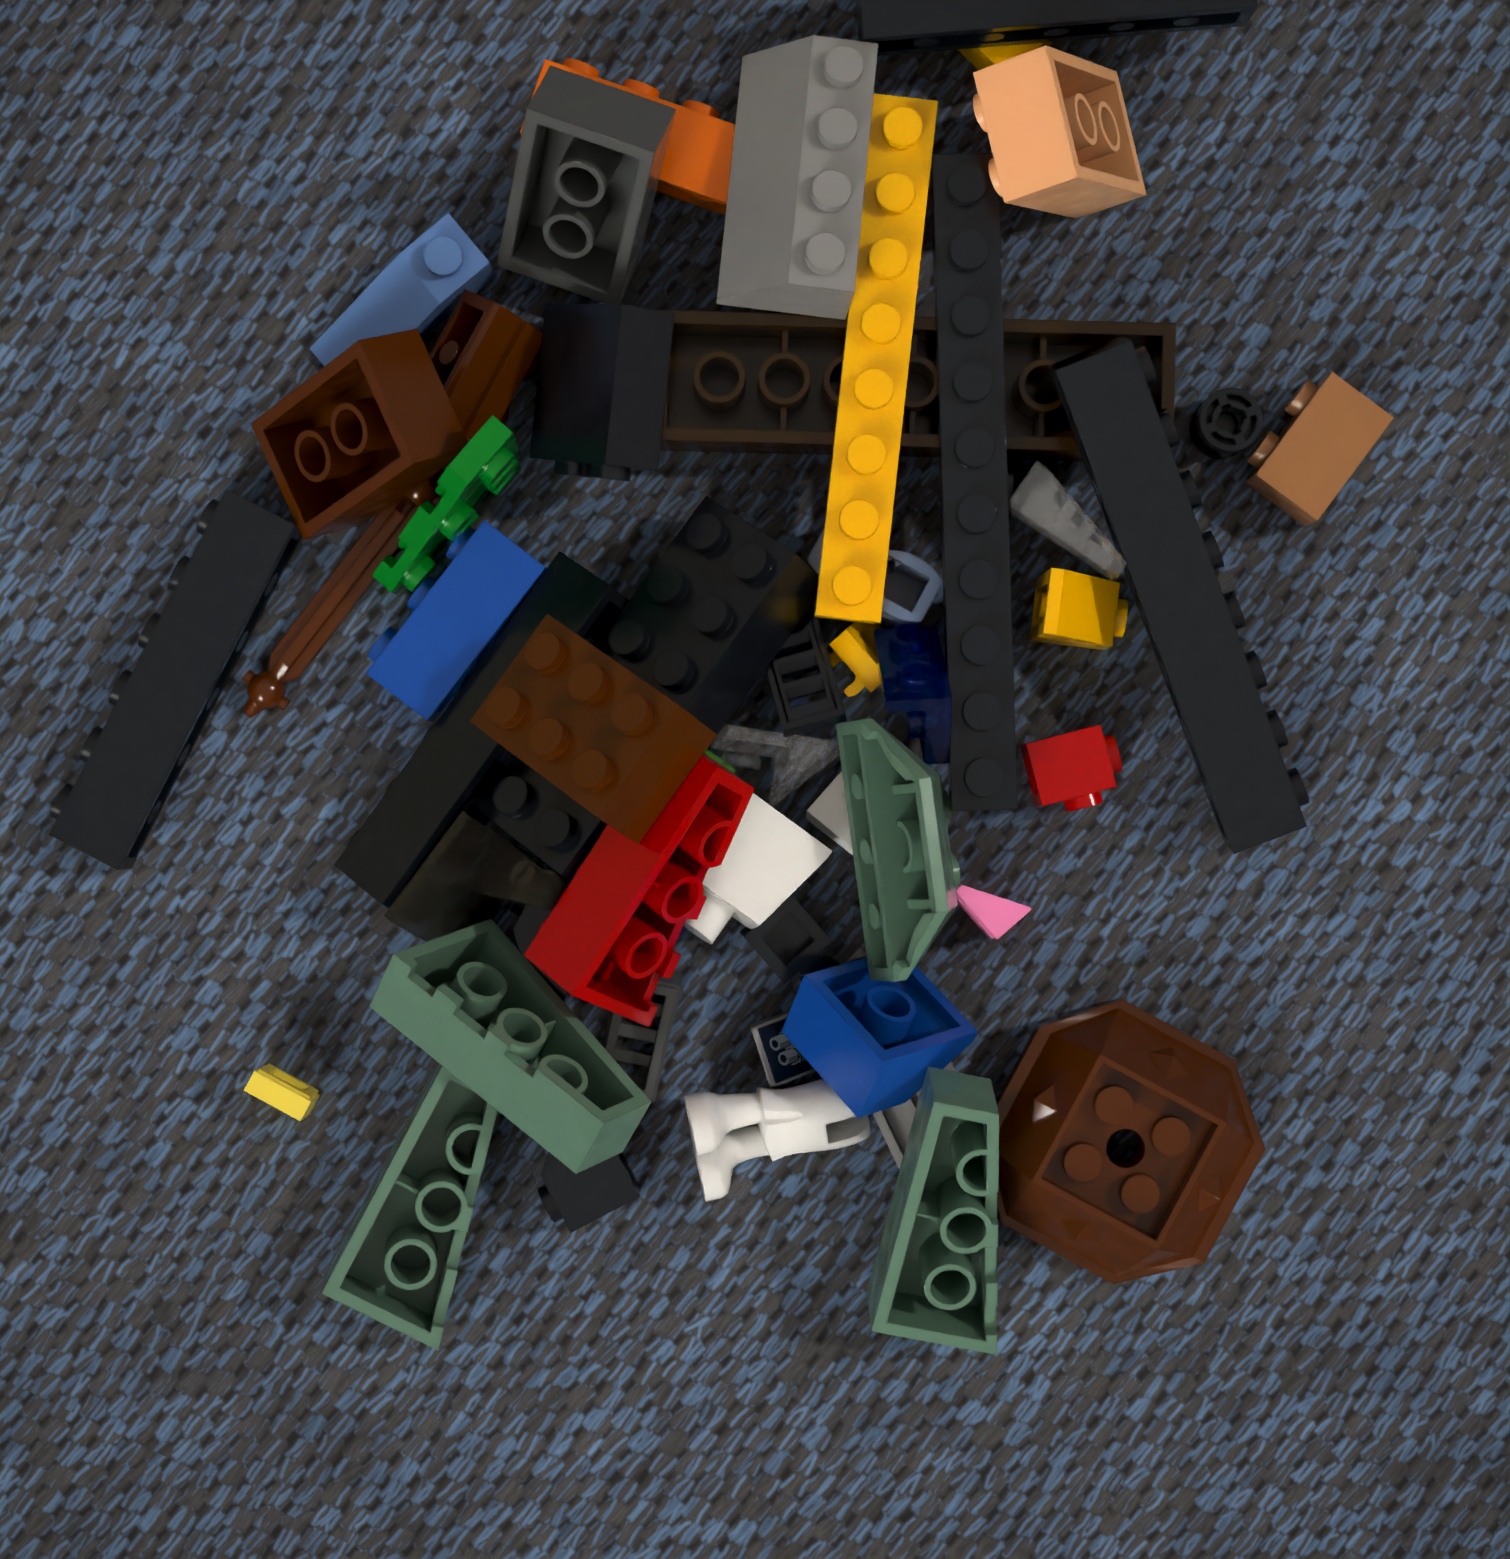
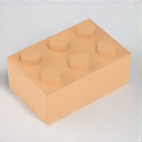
(1057, 133)

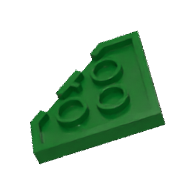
(481, 466)

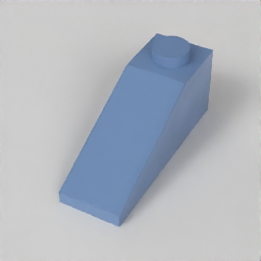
(412, 291)

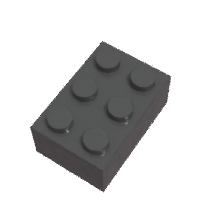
(584, 185)

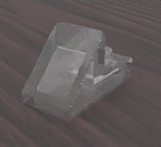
(793, 757)

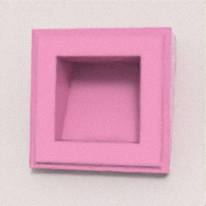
(990, 912)

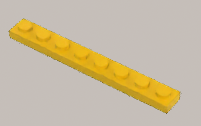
(876, 361)

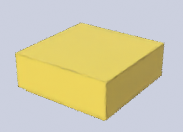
(282, 1091)

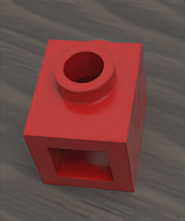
(1072, 767)

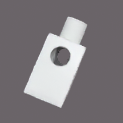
(758, 872)

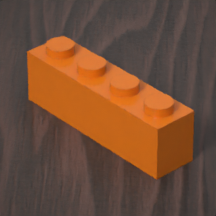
(697, 149)

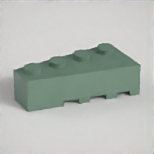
(512, 1042)
(417, 1214)
(942, 1221)

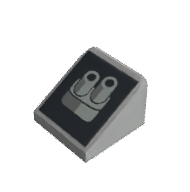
(778, 1055)

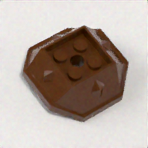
(1109, 1074)

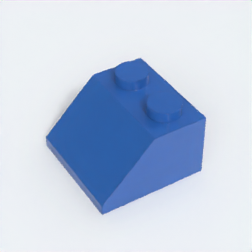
(874, 1035)

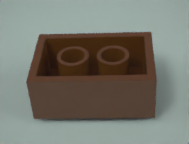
(360, 433)
(593, 728)

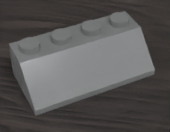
(798, 177)

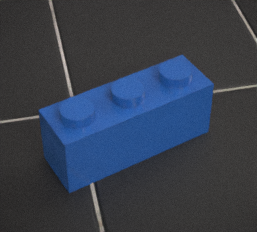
(454, 620)

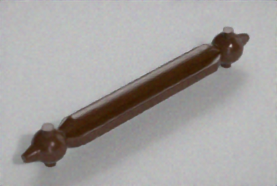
(334, 601)

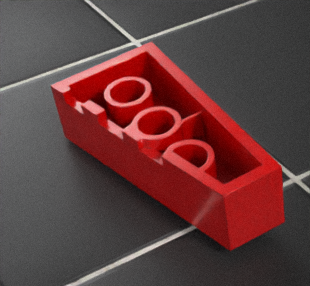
(630, 899)

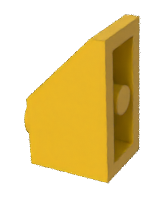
(1077, 610)

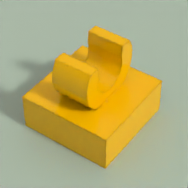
(857, 651)

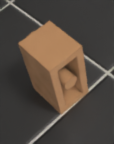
(1317, 448)

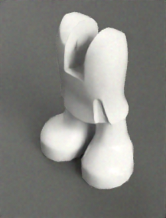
(788, 1123)

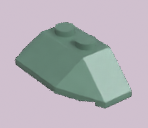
(898, 847)

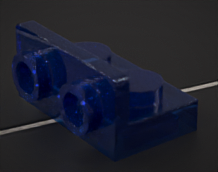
(917, 682)

